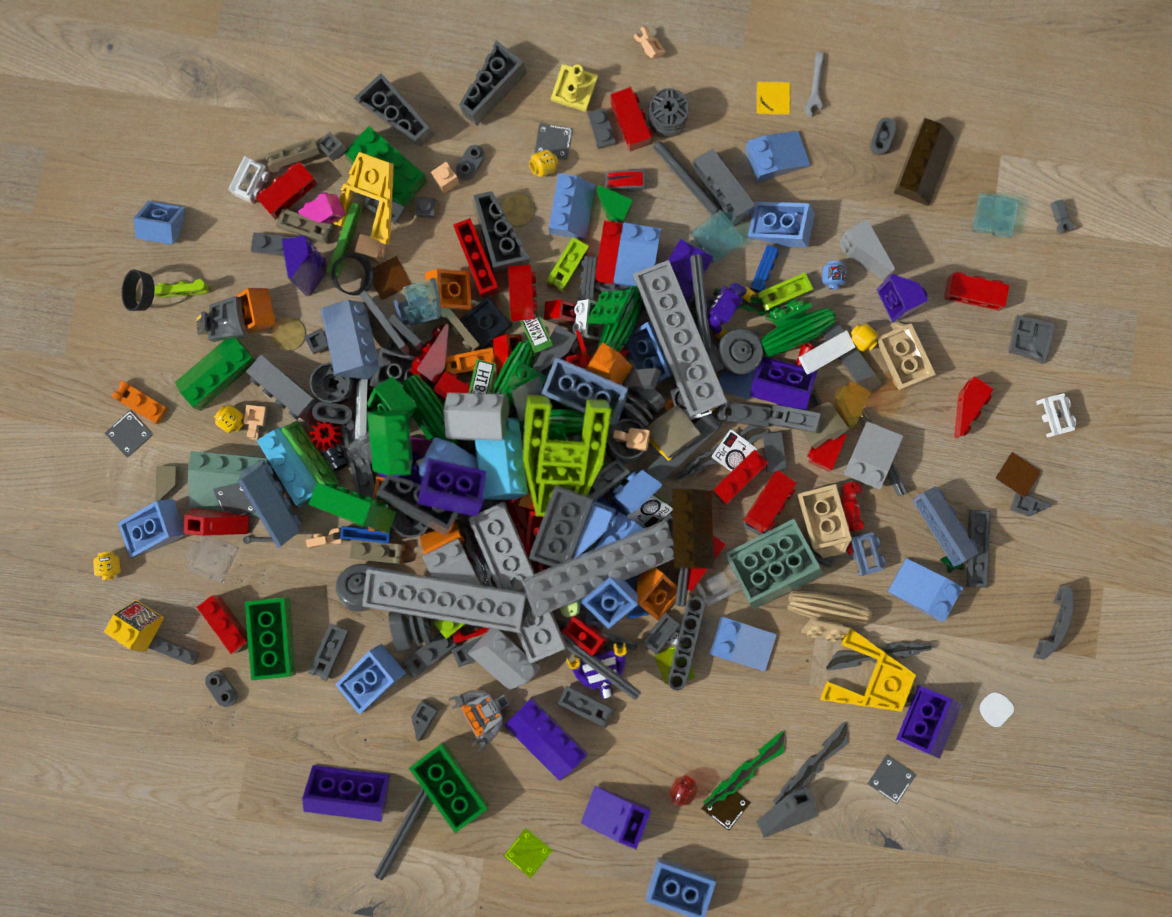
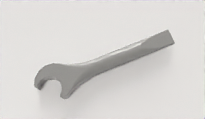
(814, 100)

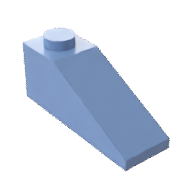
(597, 522)

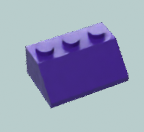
(901, 296)
(783, 384)
(452, 487)
(929, 721)

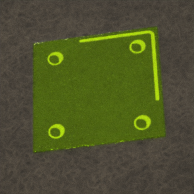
(664, 661)
(528, 853)

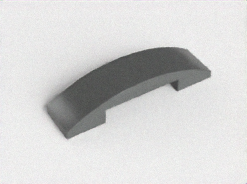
(1065, 600)

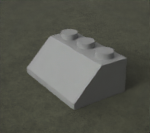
(475, 416)
(503, 659)

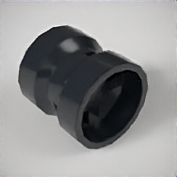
(336, 458)

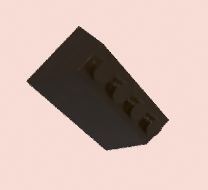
(924, 162)
(692, 529)

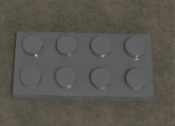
(560, 526)

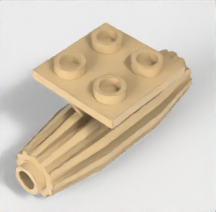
(827, 614)

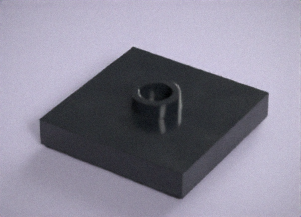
(485, 322)

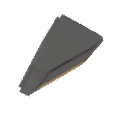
(203, 323)

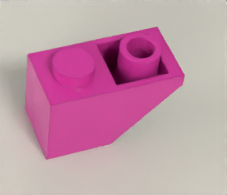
(323, 209)

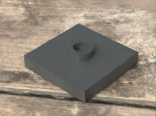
(407, 332)

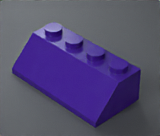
(303, 263)
(545, 739)
(346, 793)

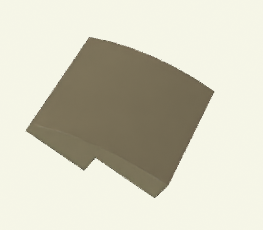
(831, 425)
(673, 431)

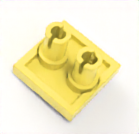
(574, 87)

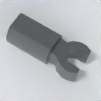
(1061, 216)

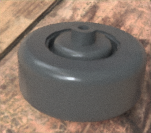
(740, 351)
(351, 587)

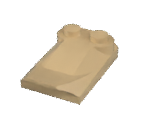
(904, 355)
(825, 521)

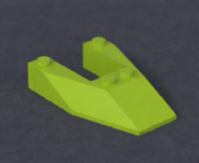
(562, 462)

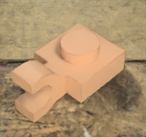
(651, 45)
(254, 417)
(635, 439)
(320, 540)

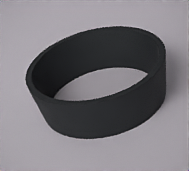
(369, 273)
(129, 290)

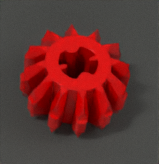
(319, 437)

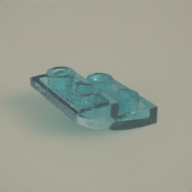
(995, 215)
(717, 236)
(422, 301)

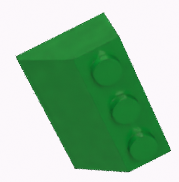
(390, 442)

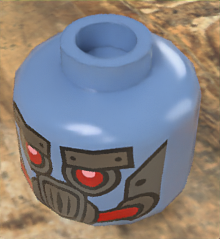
(834, 275)

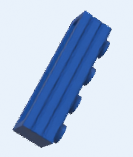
(762, 273)
(364, 534)

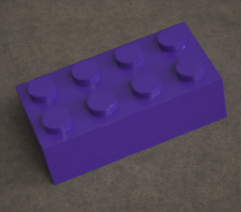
(681, 265)

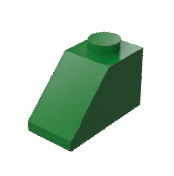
(613, 204)

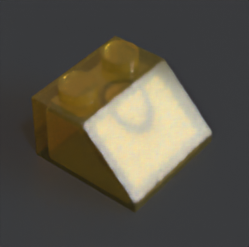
(851, 402)

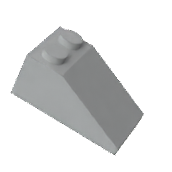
(866, 249)
(873, 455)
(451, 563)

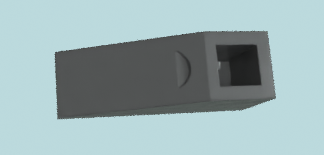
(790, 811)

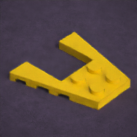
(373, 179)
(887, 685)

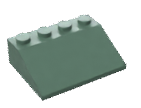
(213, 471)
(773, 564)

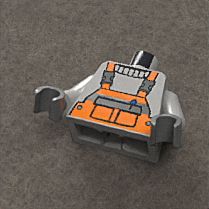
(482, 714)

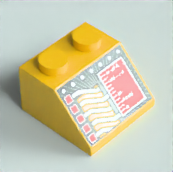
(134, 626)

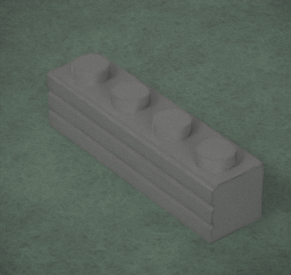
(588, 276)
(174, 650)

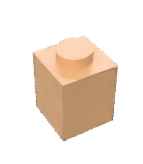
(445, 177)
(370, 248)

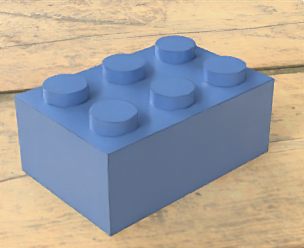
(680, 888)

